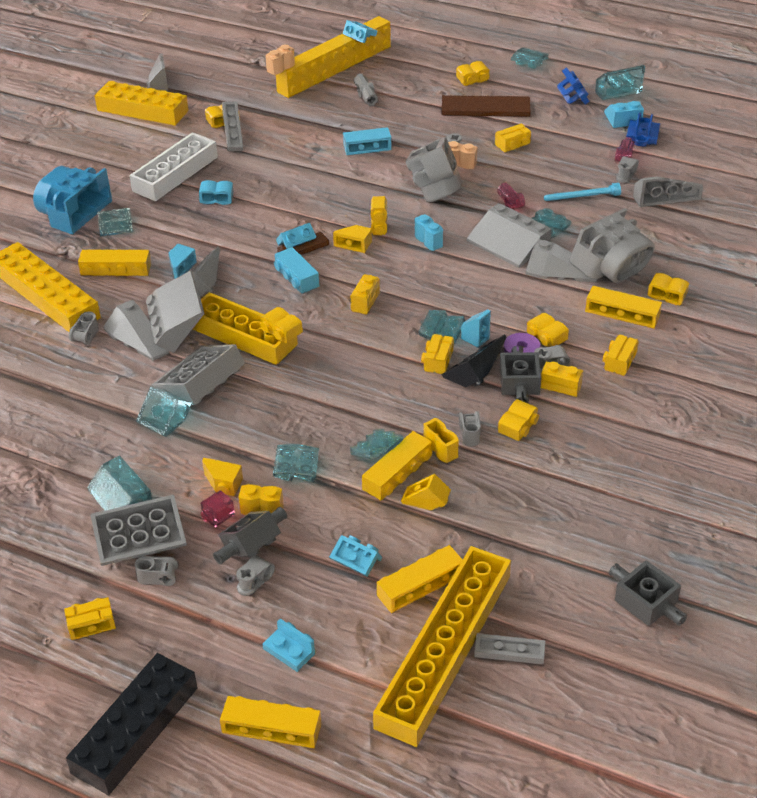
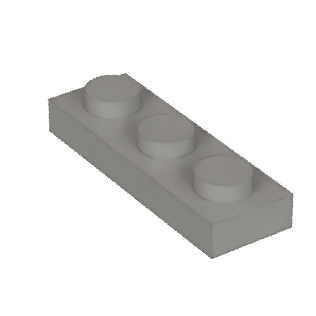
(509, 648)

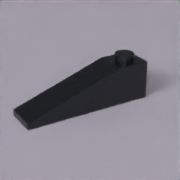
(475, 366)

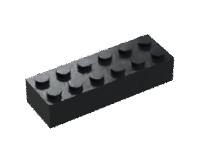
(132, 724)

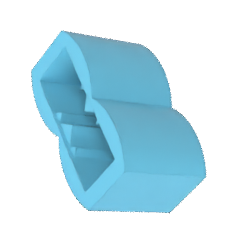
(216, 192)
(428, 232)

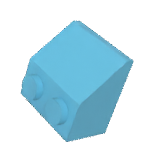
(621, 113)

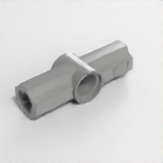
(365, 89)

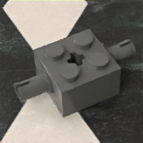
(520, 373)
(249, 534)
(648, 593)

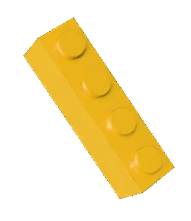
(114, 262)
(623, 306)
(396, 465)
(418, 579)
(271, 721)

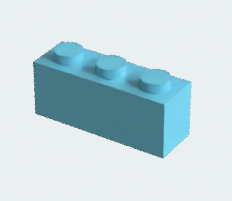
(367, 141)
(296, 270)

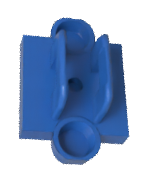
(576, 86)
(643, 131)

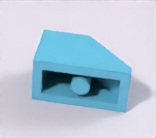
(182, 259)
(477, 329)

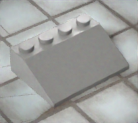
(508, 234)
(174, 311)
(201, 372)
(138, 530)

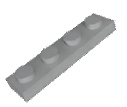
(232, 126)

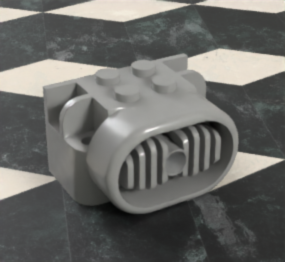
(435, 170)
(614, 249)

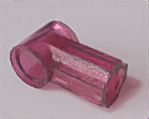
(625, 149)
(511, 198)

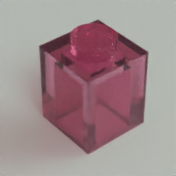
(217, 508)

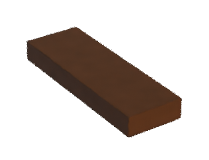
(319, 242)

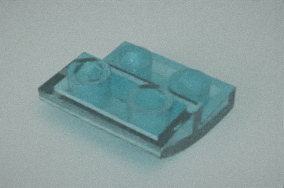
(530, 57)
(115, 222)
(556, 222)
(439, 323)
(376, 444)
(295, 461)

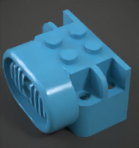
(72, 196)

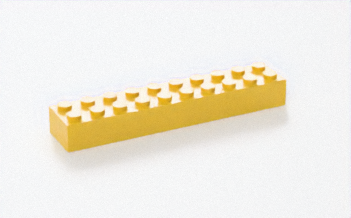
(332, 58)
(441, 647)

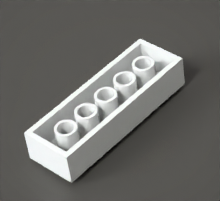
(173, 166)

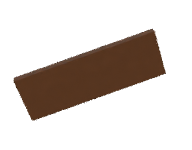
(486, 106)

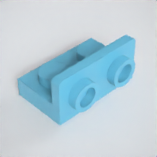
(358, 31)
(296, 236)
(355, 555)
(290, 645)

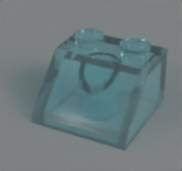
(163, 411)

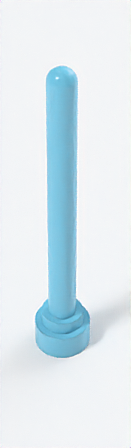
(614, 189)

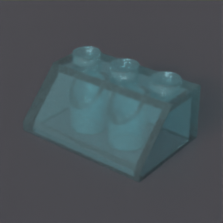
(620, 82)
(118, 485)

